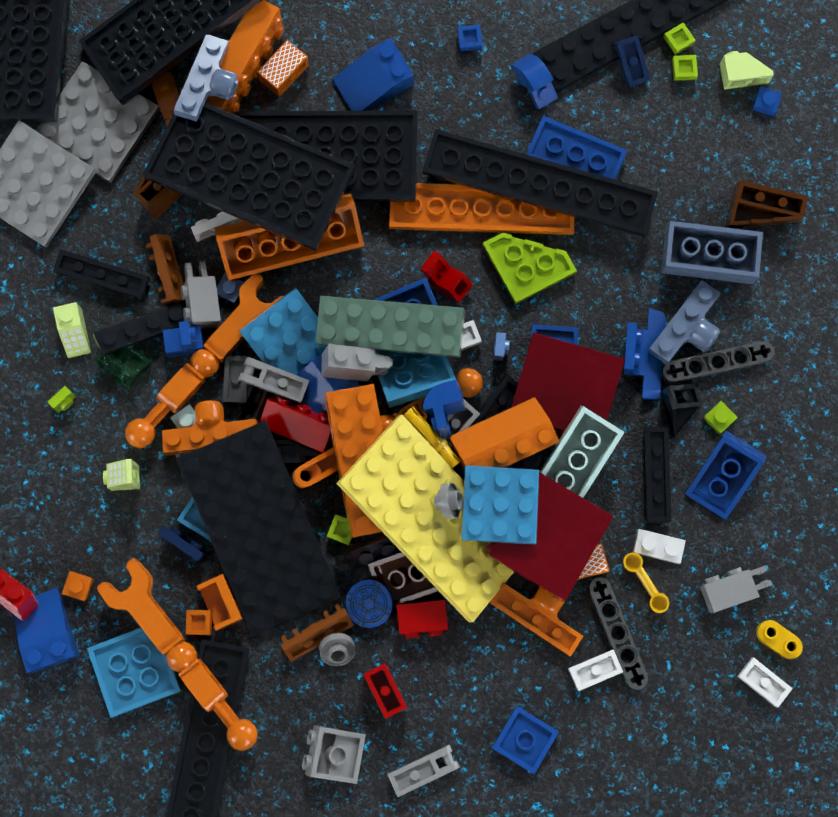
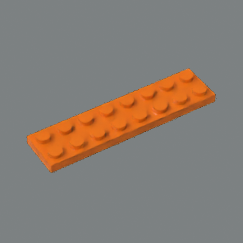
(472, 210)

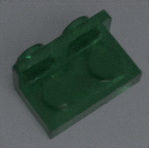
(123, 365)

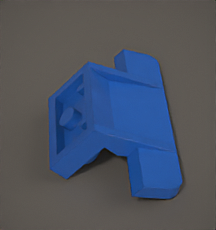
(638, 359)

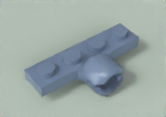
(206, 79)
(689, 325)

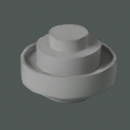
(449, 500)
(337, 649)

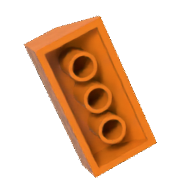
(505, 437)

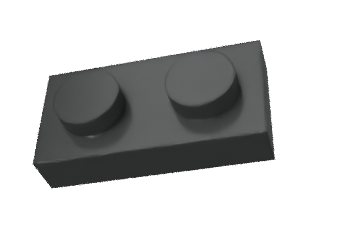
(234, 390)

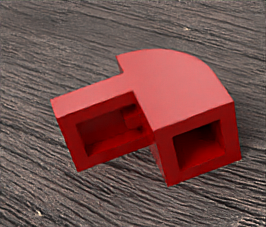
(446, 278)

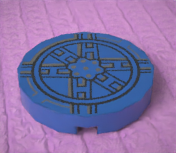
(369, 603)

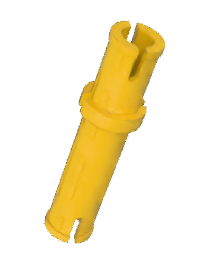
(432, 437)

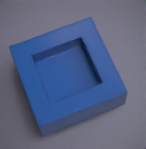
(470, 37)
(767, 101)

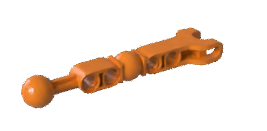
(202, 364)
(325, 463)
(179, 654)

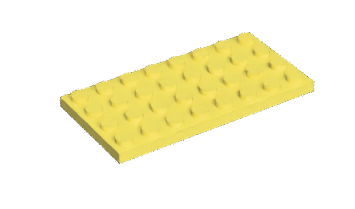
(397, 491)

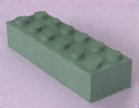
(391, 326)

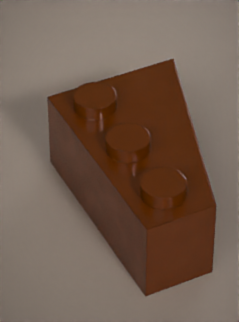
(154, 197)
(764, 205)

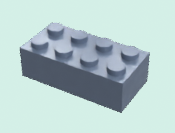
(712, 252)

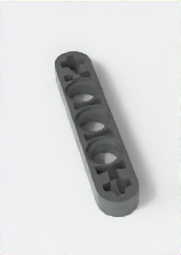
(727, 355)
(618, 645)

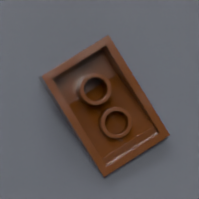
(401, 578)

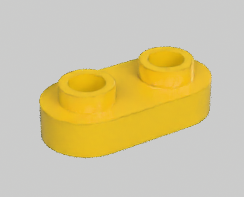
(779, 640)

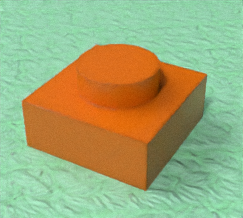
(77, 586)
(199, 622)

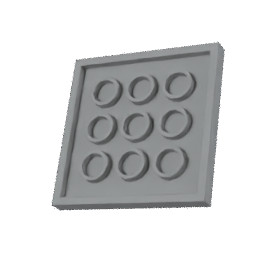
(96, 124)
(39, 183)

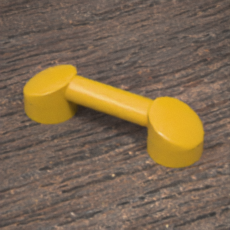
(633, 562)

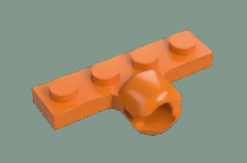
(208, 428)
(539, 616)

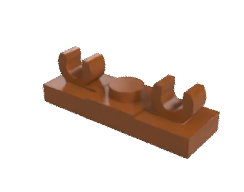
(166, 95)
(166, 267)
(315, 633)

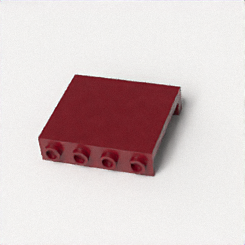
(567, 377)
(564, 543)

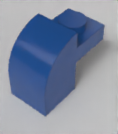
(536, 78)
(182, 340)
(443, 401)

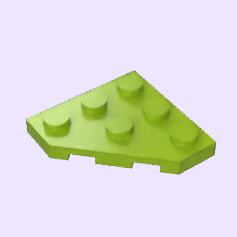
(527, 265)

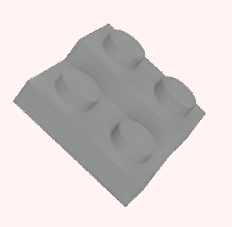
(334, 754)

